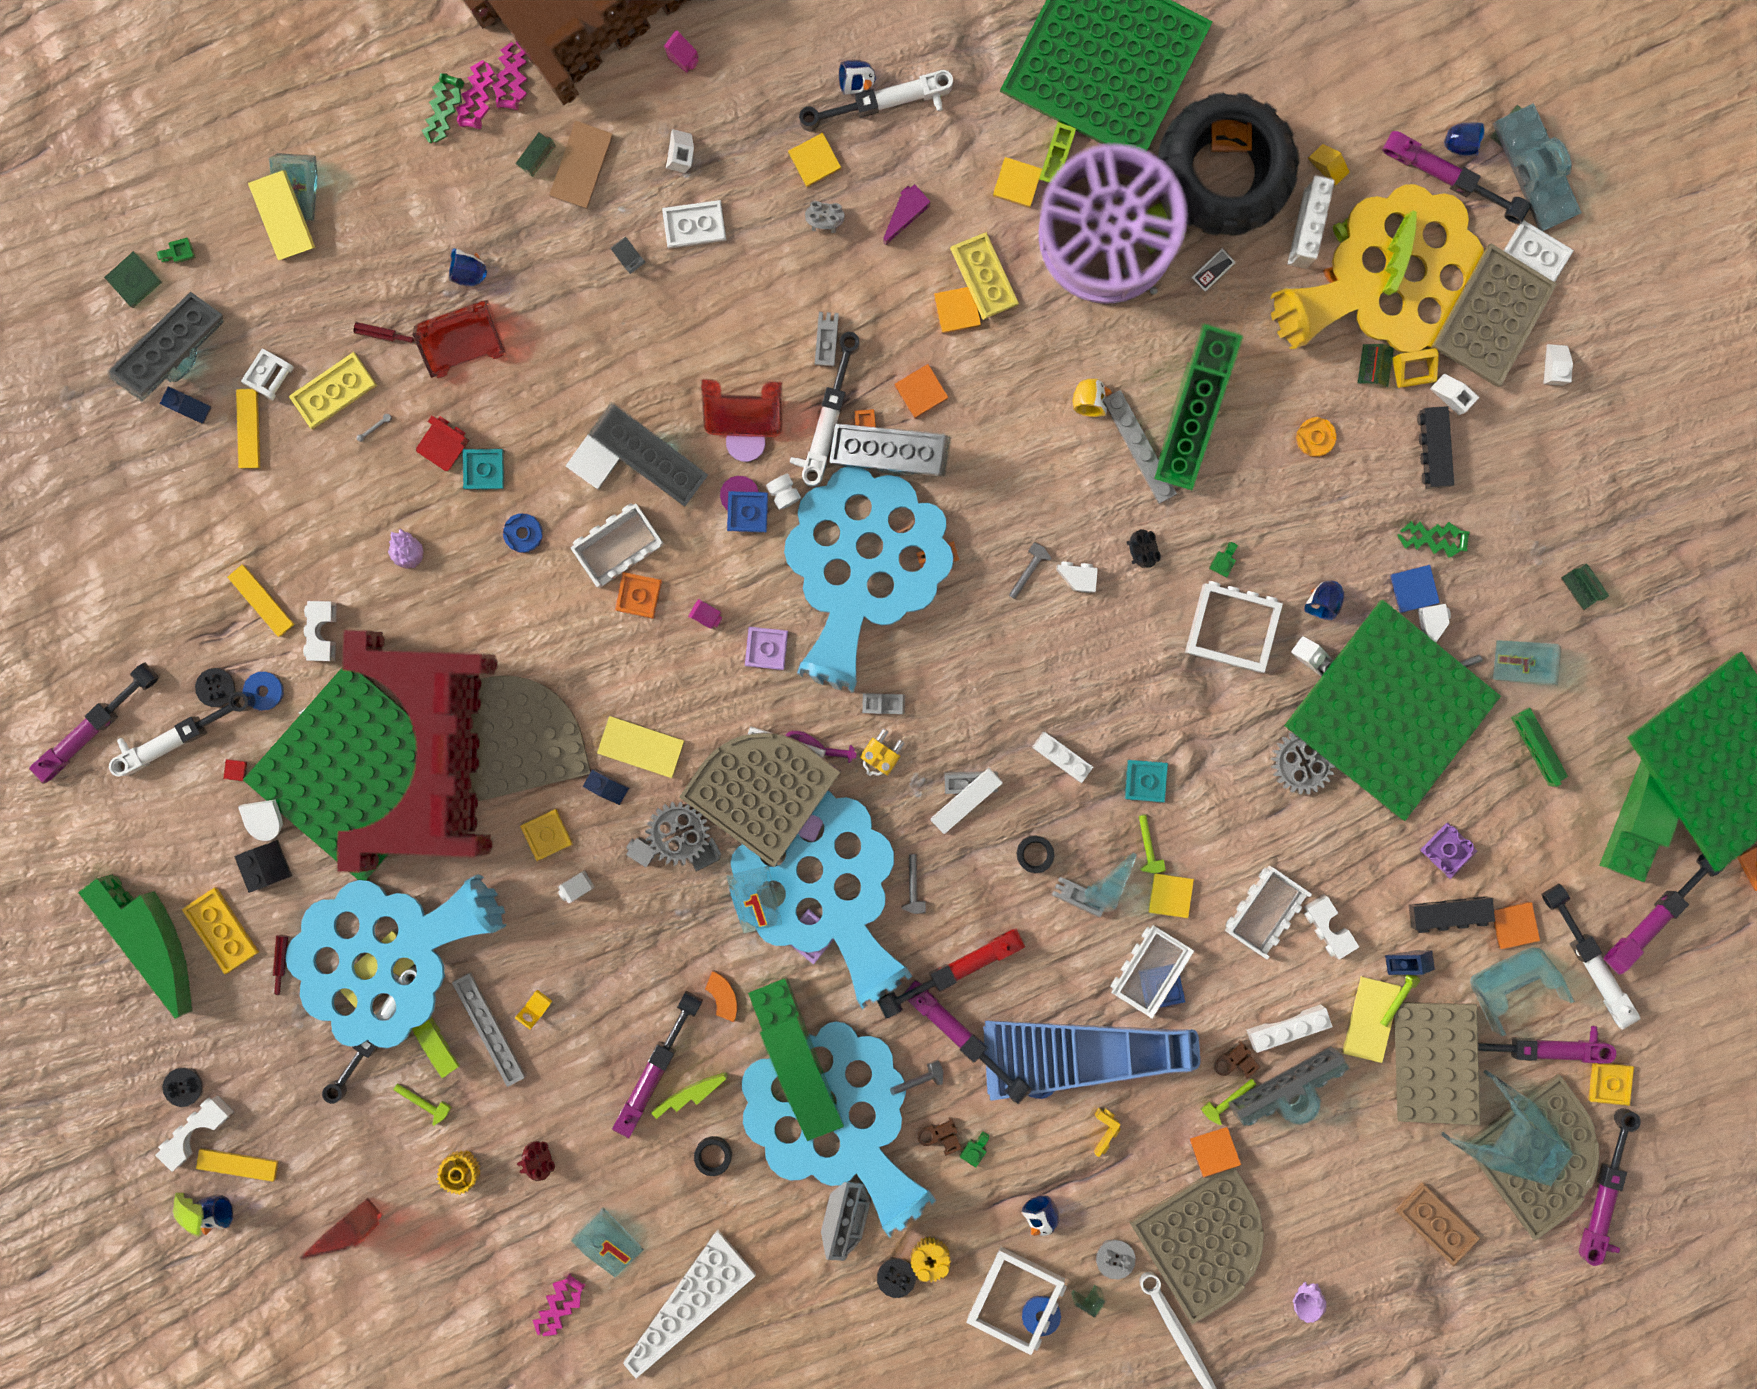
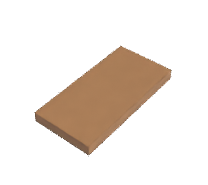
(581, 165)
(1437, 1224)

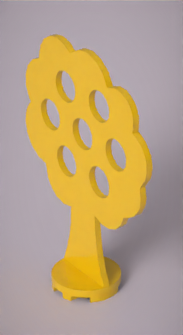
(1309, 310)

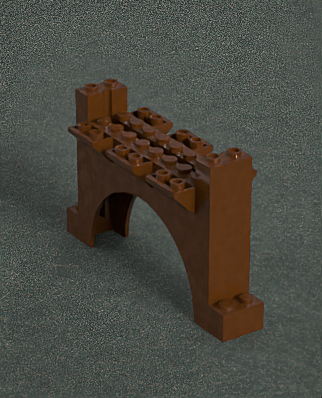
(568, 35)

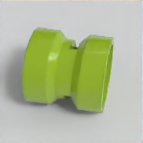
(1340, 231)

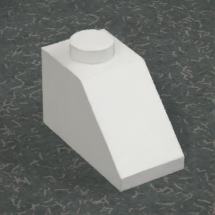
(1558, 365)
(1434, 620)

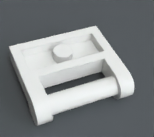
(261, 371)

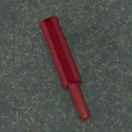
(380, 333)
(279, 961)

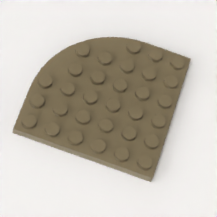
(524, 738)
(761, 790)
(1537, 1204)
(1204, 1241)

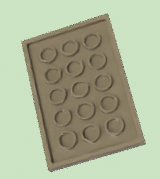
(1494, 315)
(1437, 1063)

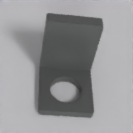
(627, 255)
(709, 857)

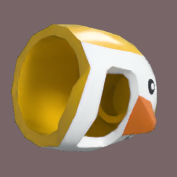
(1089, 398)

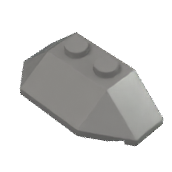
(844, 1220)

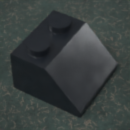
(263, 866)

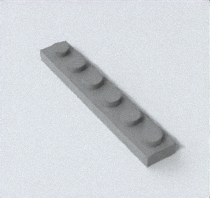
(1137, 444)
(489, 1029)

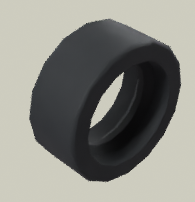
(1049, 859)
(709, 1171)

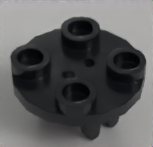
(1144, 548)
(212, 678)
(191, 1084)
(888, 1272)

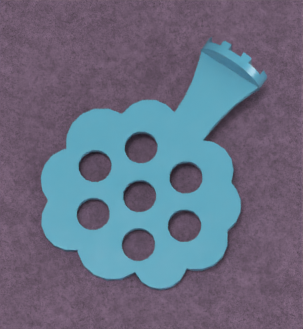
(836, 649)
(465, 914)
(845, 921)
(859, 1153)

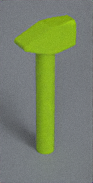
(1153, 866)
(1411, 981)
(439, 1113)
(1213, 1113)

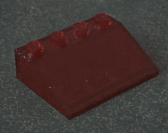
(347, 1232)

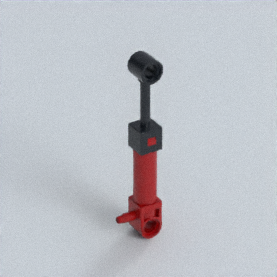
(949, 974)

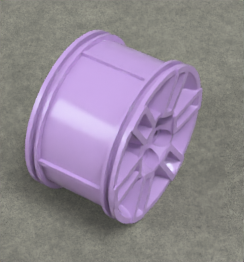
(1147, 172)

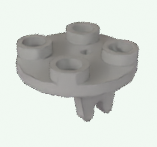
(824, 215)
(1124, 1262)

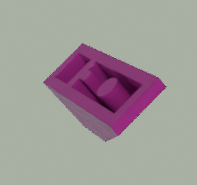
(909, 207)

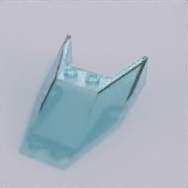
(1527, 1145)

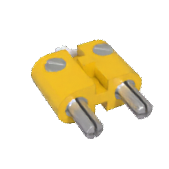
(880, 756)

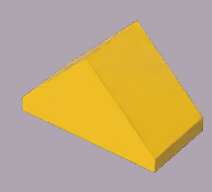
(1330, 163)

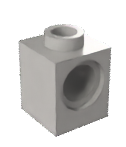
(640, 852)

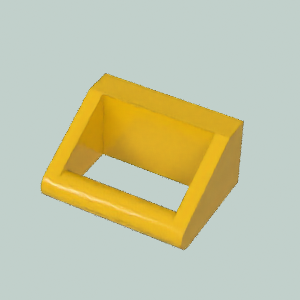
(1400, 360)

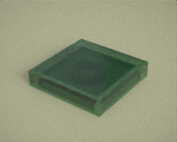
(133, 279)

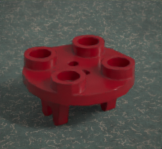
(536, 1161)

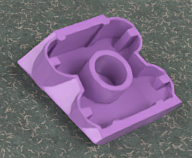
(1449, 850)

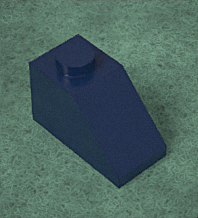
(185, 405)
(605, 786)
(1410, 962)

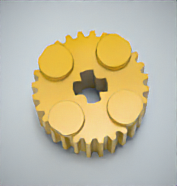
(466, 1164)
(930, 1270)

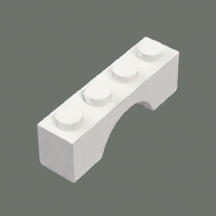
(1302, 1025)
(178, 1149)

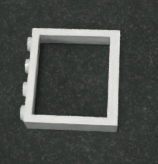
(1224, 658)
(1059, 1281)

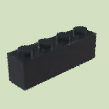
(1436, 447)
(1451, 913)

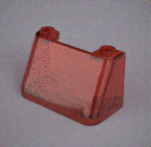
(458, 338)
(742, 414)

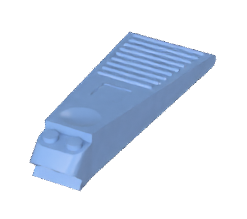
(1083, 1055)

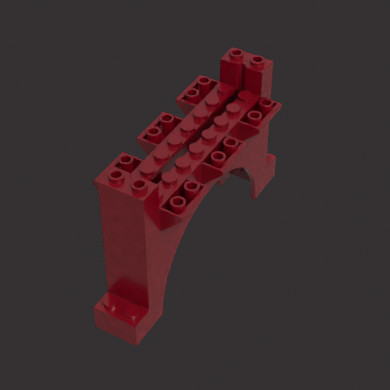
(437, 807)

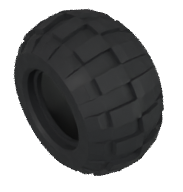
(1272, 155)

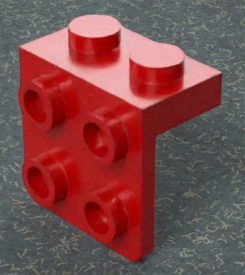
(442, 443)

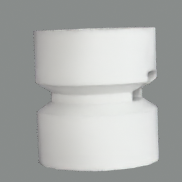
(782, 489)

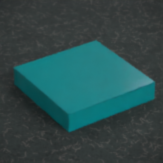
(483, 469)
(1146, 780)

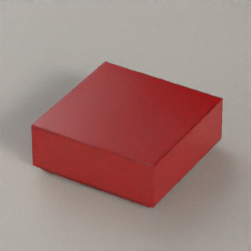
(235, 769)

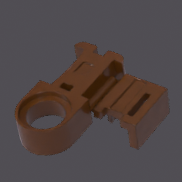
(1238, 1057)
(945, 1133)

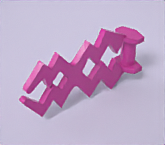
(512, 69)
(462, 110)
(554, 1312)

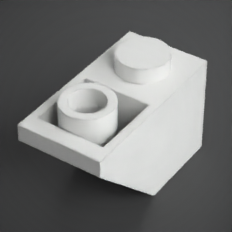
(680, 151)
(1454, 394)
(1079, 578)
(1312, 656)
(575, 887)

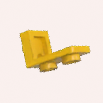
(1114, 1128)

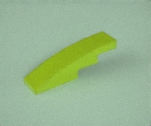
(1057, 151)
(1402, 248)
(436, 1047)
(695, 1091)
(188, 1214)

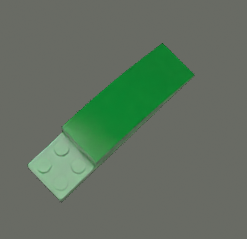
(1197, 406)
(1641, 827)
(146, 938)
(795, 1059)

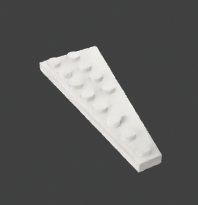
(704, 1288)

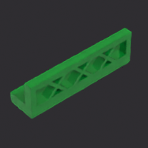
(1539, 747)

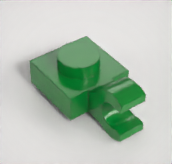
(179, 251)
(1223, 562)
(974, 1151)

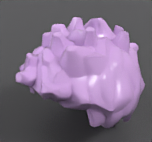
(405, 549)
(1309, 1303)

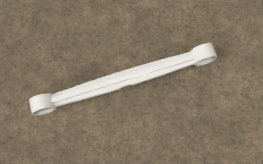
(1178, 1332)

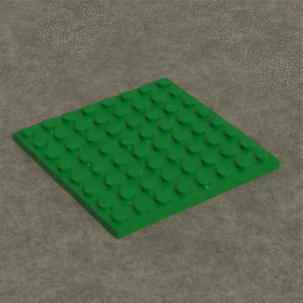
(1107, 65)
(1392, 710)
(1707, 759)
(340, 762)

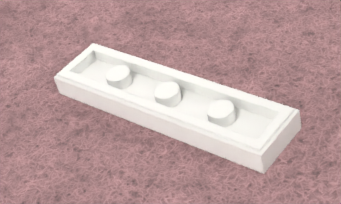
(966, 800)

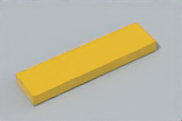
(248, 429)
(261, 600)
(237, 1164)

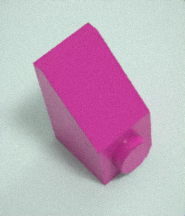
(681, 52)
(705, 614)

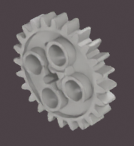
(1287, 770)
(669, 817)

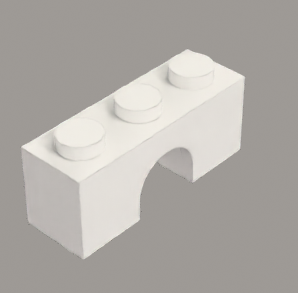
(318, 614)
(1062, 757)
(1338, 943)

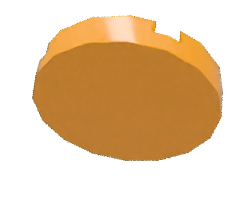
(1316, 437)

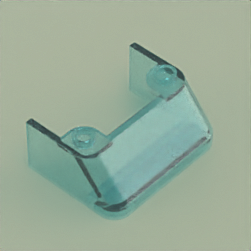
(1511, 974)

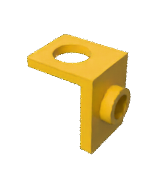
(535, 1008)

